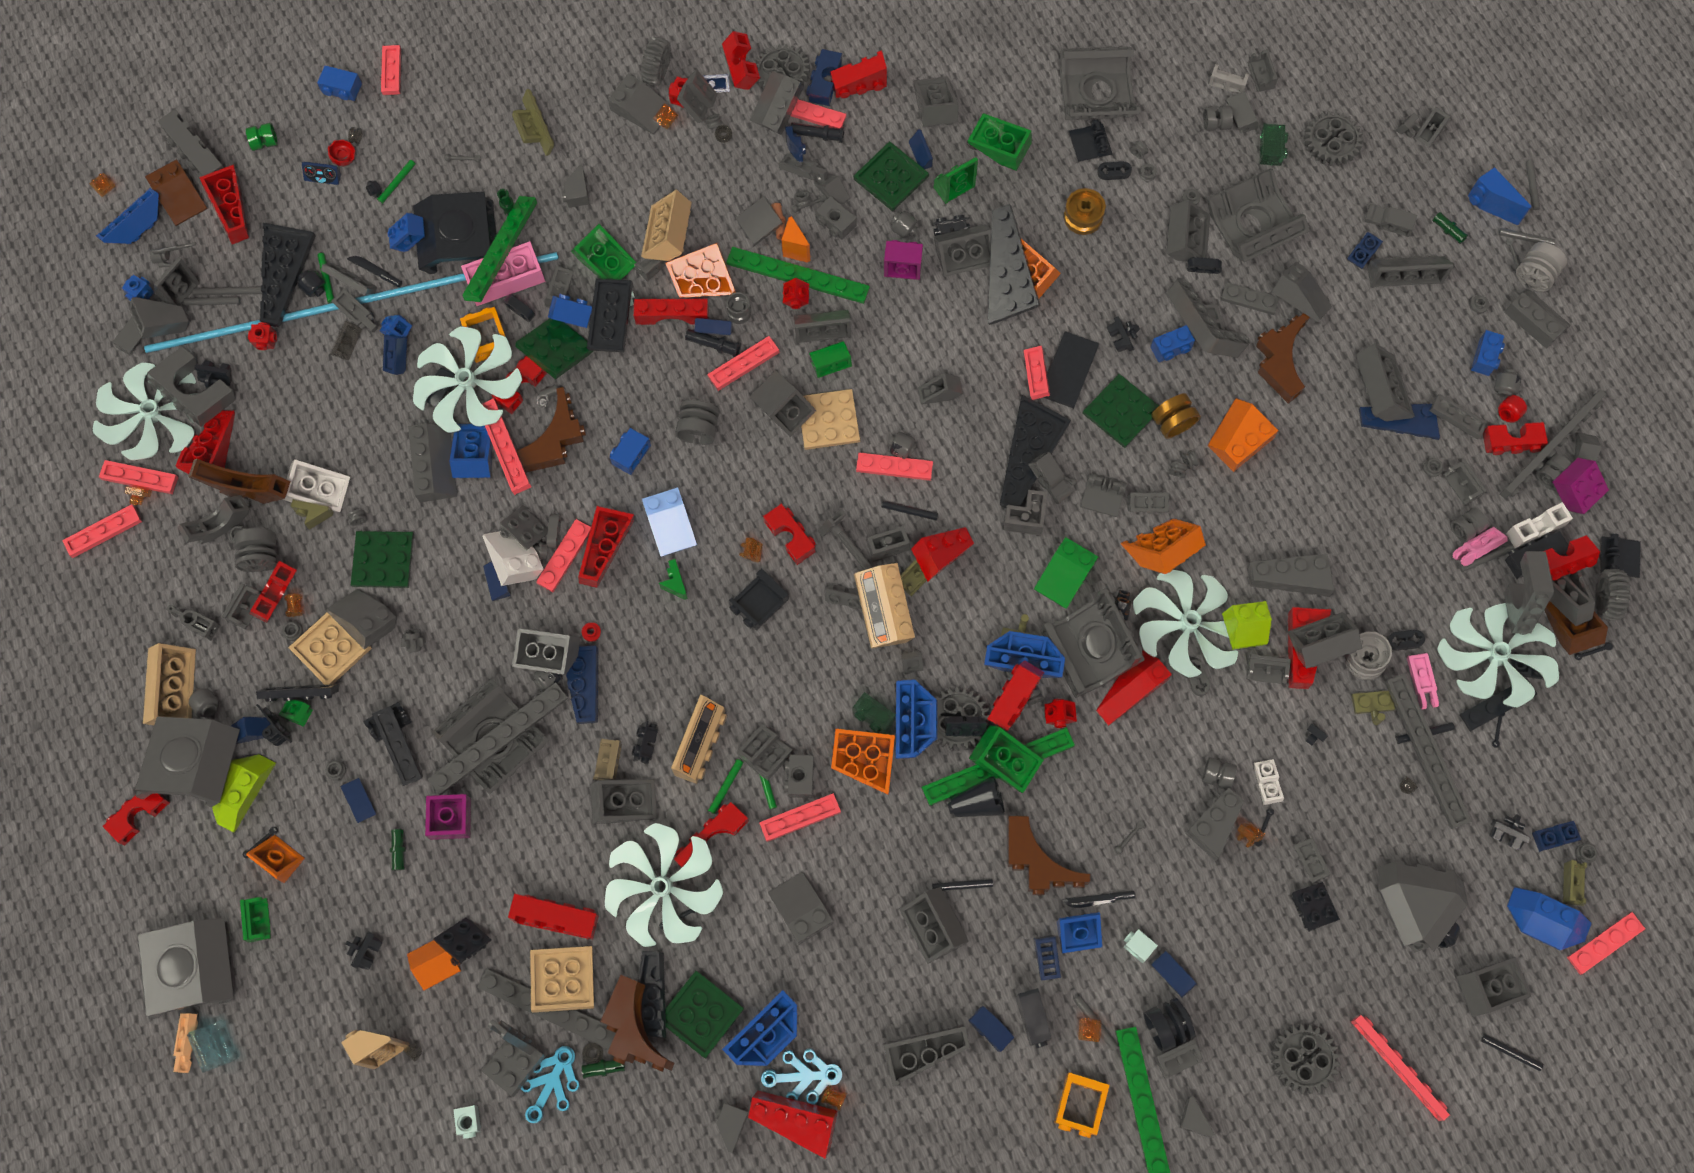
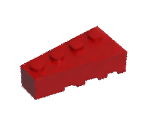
(1297, 617)
(795, 1120)

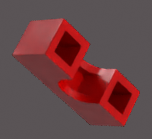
(743, 73)
(531, 374)
(1498, 440)
(781, 520)
(1580, 554)
(273, 592)
(122, 825)

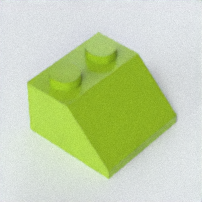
(1248, 624)

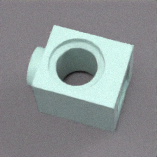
(1139, 945)
(462, 1113)

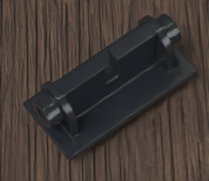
(944, 225)
(973, 727)
(641, 749)

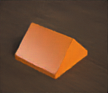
(794, 242)
(276, 858)
(431, 965)

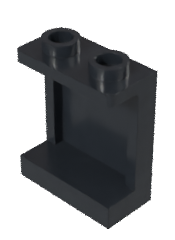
(759, 600)

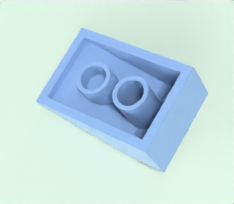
(669, 522)

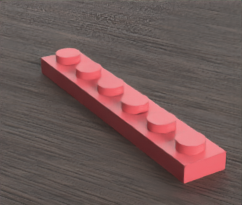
(506, 452)
(1405, 1072)

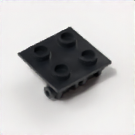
(1090, 141)
(1620, 555)
(275, 732)
(1315, 906)
(462, 941)

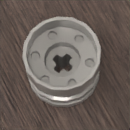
(1541, 266)
(1376, 648)

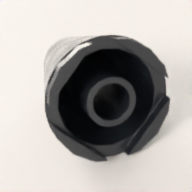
(978, 800)

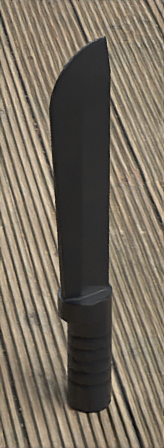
(367, 265)
(1087, 901)

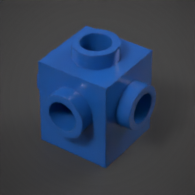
(137, 288)
(396, 326)

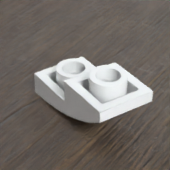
(1268, 782)

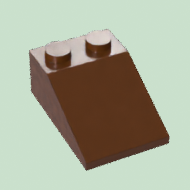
(176, 192)
(1577, 637)

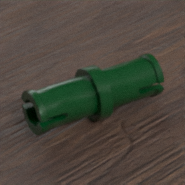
(505, 201)
(1450, 228)
(397, 849)
(602, 1068)

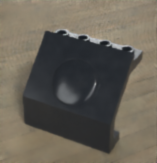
(454, 228)

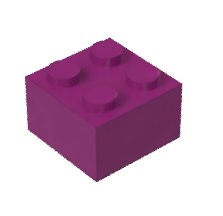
(903, 260)
(1580, 485)
(448, 817)

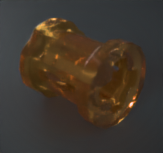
(293, 605)
(833, 1097)

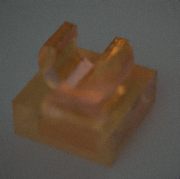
(665, 116)
(102, 184)
(137, 494)
(752, 550)
(1251, 832)
(1089, 1029)

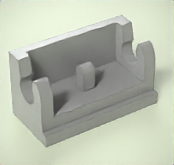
(1228, 81)

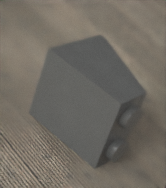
(783, 403)

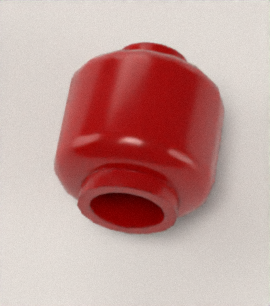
(1512, 408)

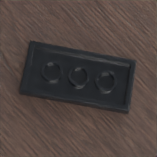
(609, 315)
(1070, 368)

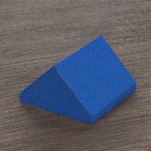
(1080, 932)

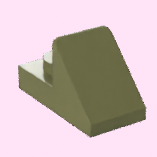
(313, 512)

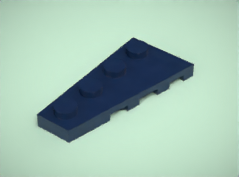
(1422, 425)
(583, 685)

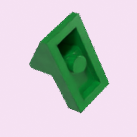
(675, 585)
(296, 712)

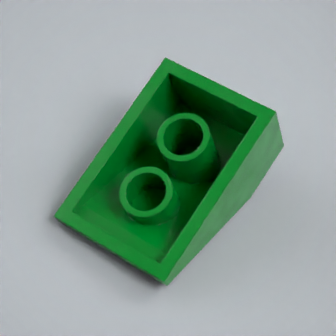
(1001, 141)
(957, 180)
(603, 255)
(1066, 572)
(1006, 758)

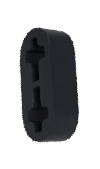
(1114, 170)
(1204, 265)
(519, 308)
(1405, 635)

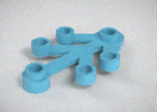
(804, 1075)
(552, 1081)

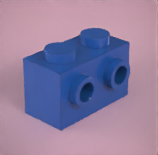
(339, 83)
(406, 232)
(570, 311)
(1172, 344)
(1487, 353)
(630, 451)

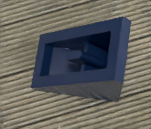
(250, 728)

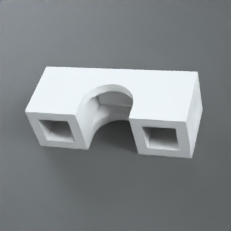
(1534, 529)

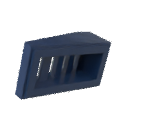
(1041, 940)

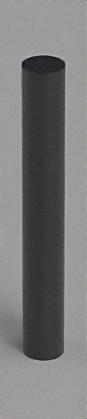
(909, 510)
(1434, 730)
(963, 885)
(1512, 1052)

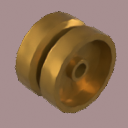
(1084, 211)
(1176, 415)

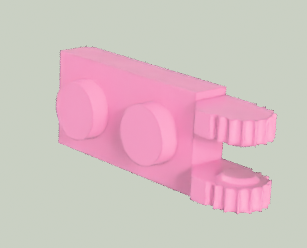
(1479, 546)
(1423, 679)

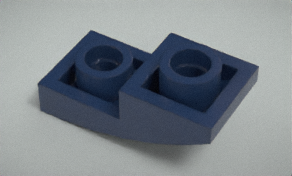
(794, 144)
(1364, 250)
(358, 800)
(1556, 836)
(1174, 974)
(991, 1028)

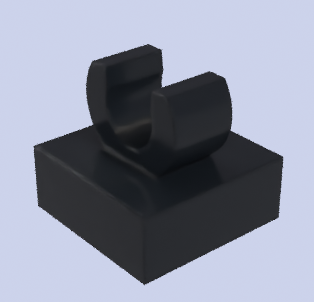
(1315, 734)

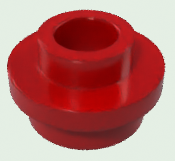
(591, 637)

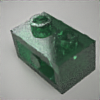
(1273, 144)
(874, 714)

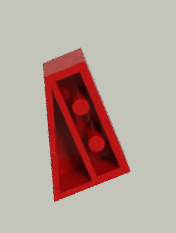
(861, 77)
(941, 550)
(1015, 695)

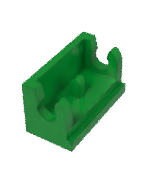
(830, 359)
(255, 919)

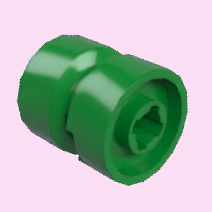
(261, 136)

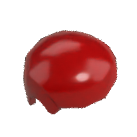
(340, 149)

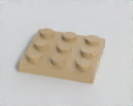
(832, 422)
(328, 650)
(562, 979)

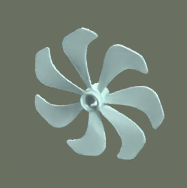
(476, 412)
(148, 445)
(1152, 631)
(1485, 685)
(700, 902)

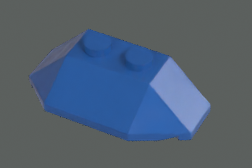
(133, 221)
(1016, 647)
(914, 719)
(1547, 919)
(765, 1034)

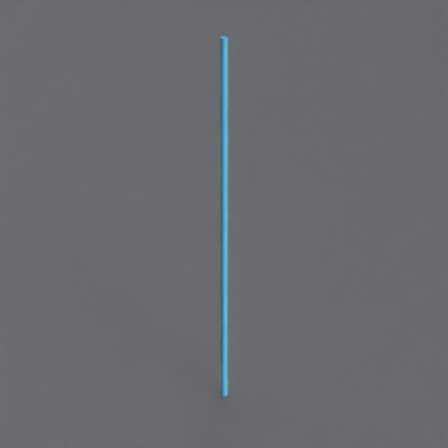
(321, 309)

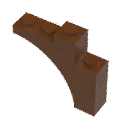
(1278, 367)
(550, 447)
(234, 483)
(1042, 871)
(625, 1019)

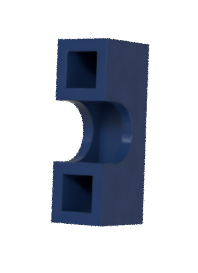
(821, 90)

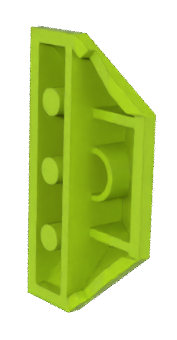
(240, 789)

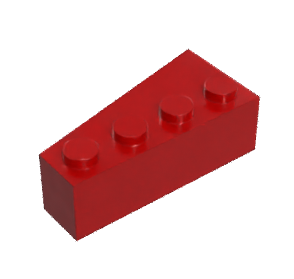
(225, 196)
(603, 544)
(553, 917)

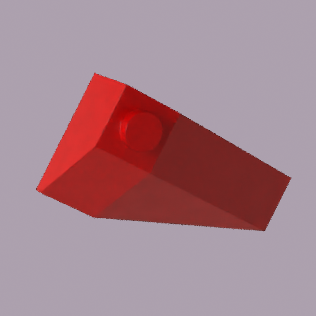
(211, 443)
(1133, 687)

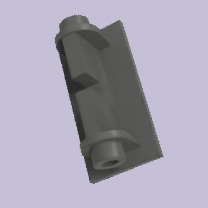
(837, 595)

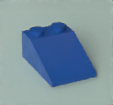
(1499, 197)
(471, 452)

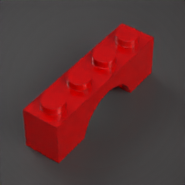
(654, 310)
(729, 821)

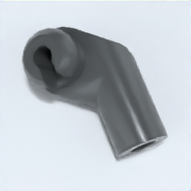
(545, 395)

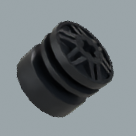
(1172, 1023)

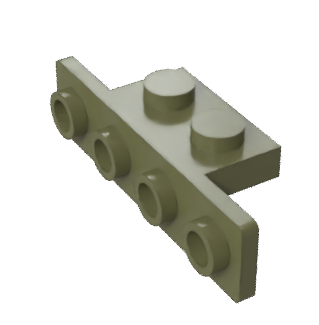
(531, 124)

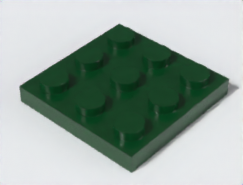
(891, 176)
(554, 347)
(1121, 410)
(382, 559)
(701, 1014)

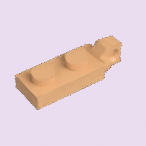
(183, 1048)

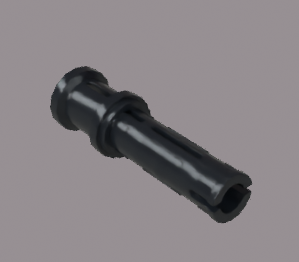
(825, 132)
(721, 344)

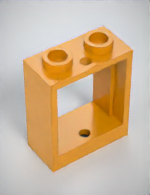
(486, 314)
(1089, 1084)

